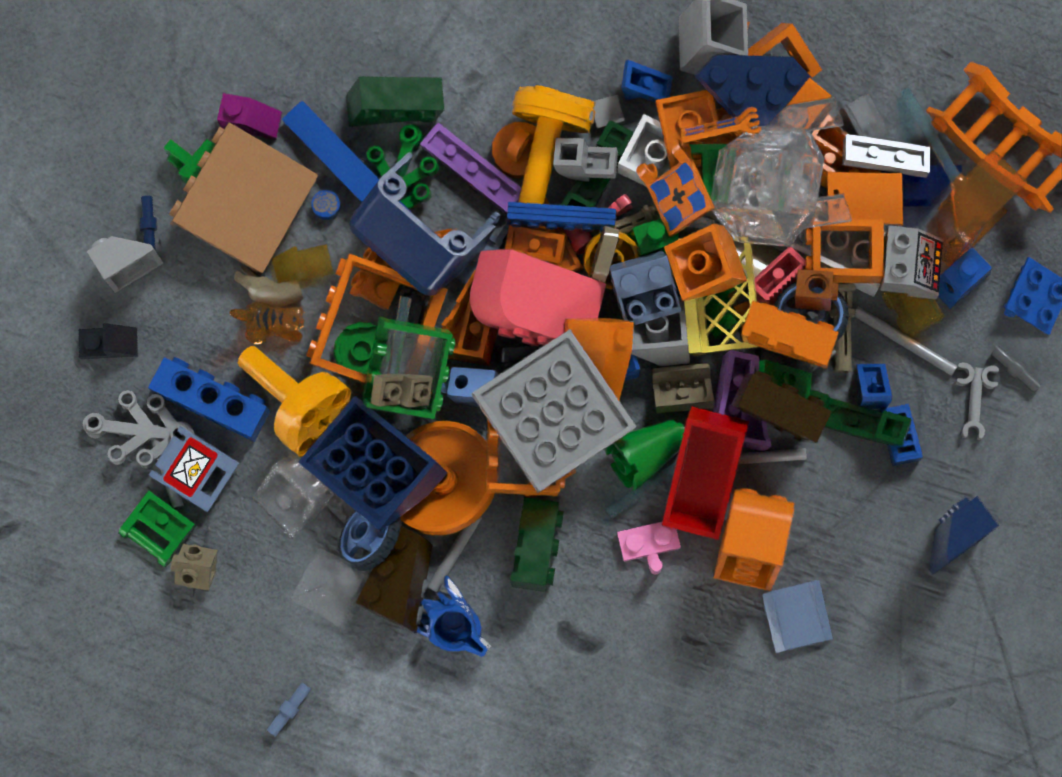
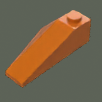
(607, 345)

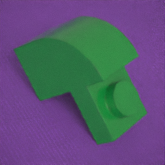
(181, 158)

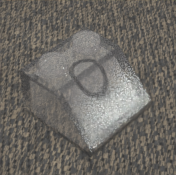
(292, 495)

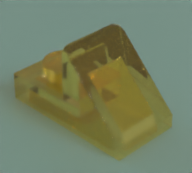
(302, 264)

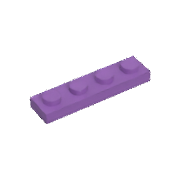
(471, 167)

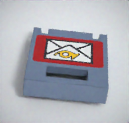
(190, 465)

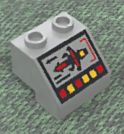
(912, 262)

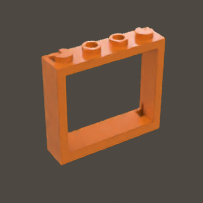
(334, 298)

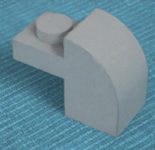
(580, 162)

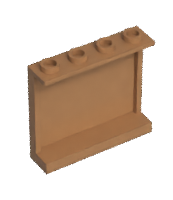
(243, 197)

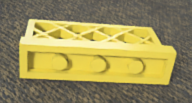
(697, 318)

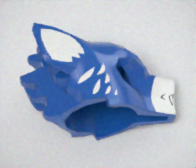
(452, 622)

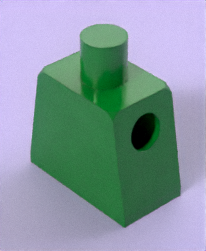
(651, 237)

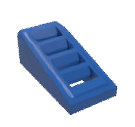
(906, 457)

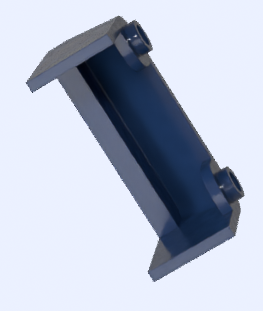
(406, 241)

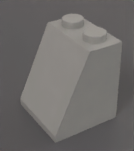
(711, 30)

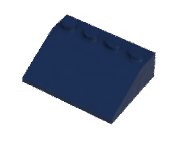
(372, 465)

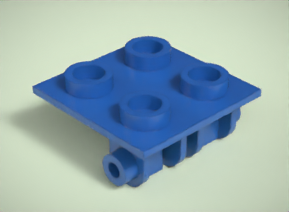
(1036, 296)

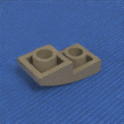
(402, 389)

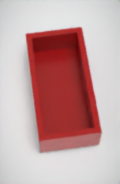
(705, 473)

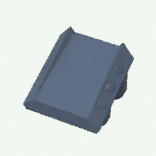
(797, 616)

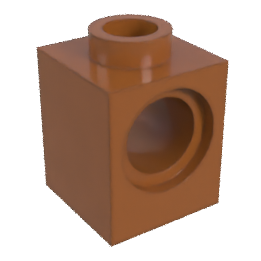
(815, 301)

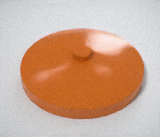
(461, 493)

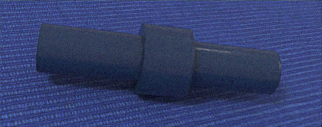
(148, 222)

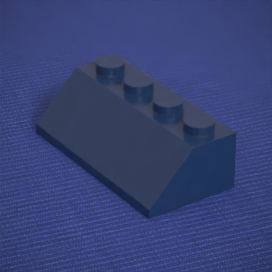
(959, 531)

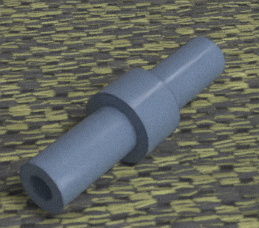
(288, 709)

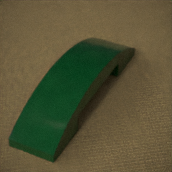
(589, 192)
(863, 422)

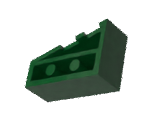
(536, 545)

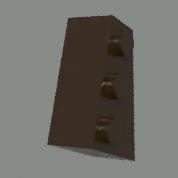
(781, 407)
(397, 583)

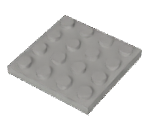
(553, 411)

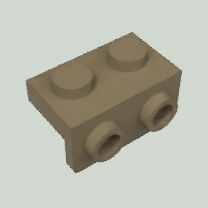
(682, 387)

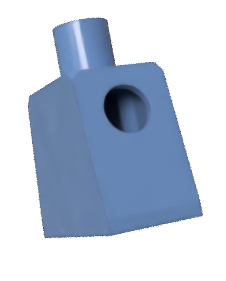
(464, 382)

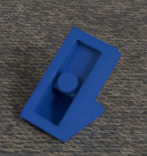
(645, 82)

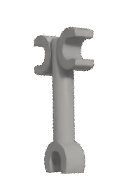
(977, 377)

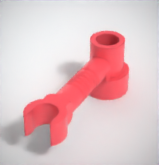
(580, 238)

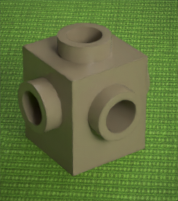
(194, 566)

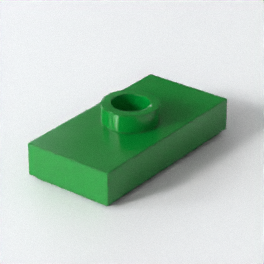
(784, 374)

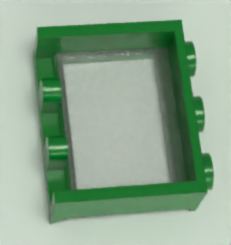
(410, 349)

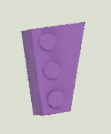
(732, 372)

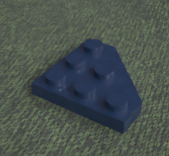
(752, 82)

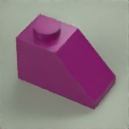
(249, 116)

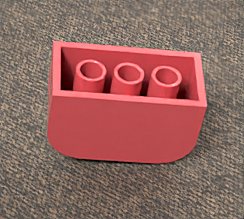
(530, 296)

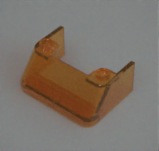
(975, 204)

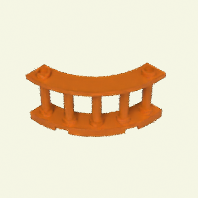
(1024, 124)

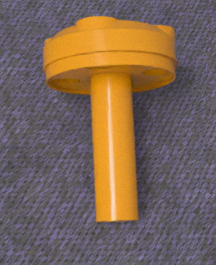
(552, 114)
(305, 406)

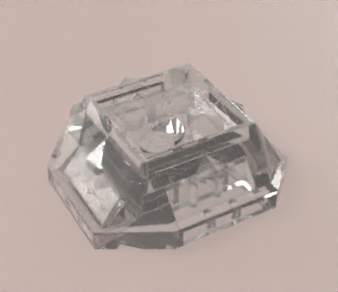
(787, 198)

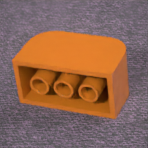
(754, 539)

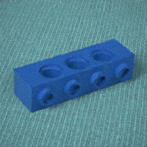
(246, 424)

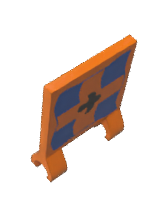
(724, 126)
(679, 191)

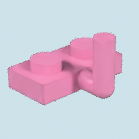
(648, 542)

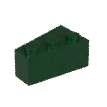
(394, 100)

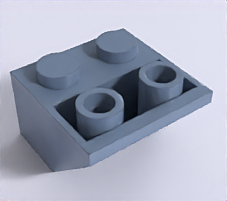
(644, 288)

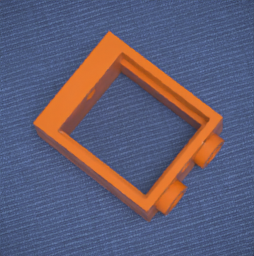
(793, 44)
(848, 275)

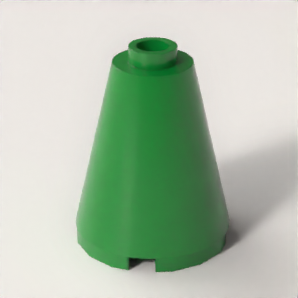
(645, 452)

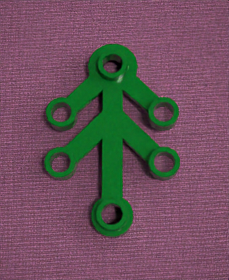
(413, 177)

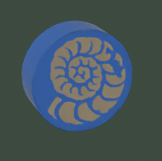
(326, 204)

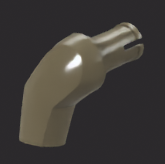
(267, 291)

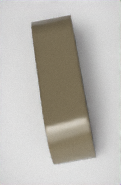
(604, 253)

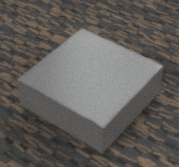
(607, 110)

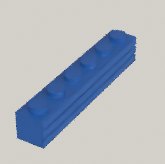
(560, 216)

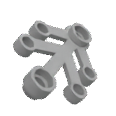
(142, 432)

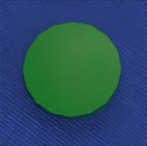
(355, 346)

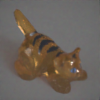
(267, 321)

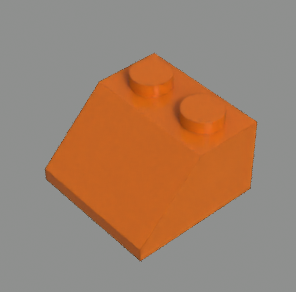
(705, 263)

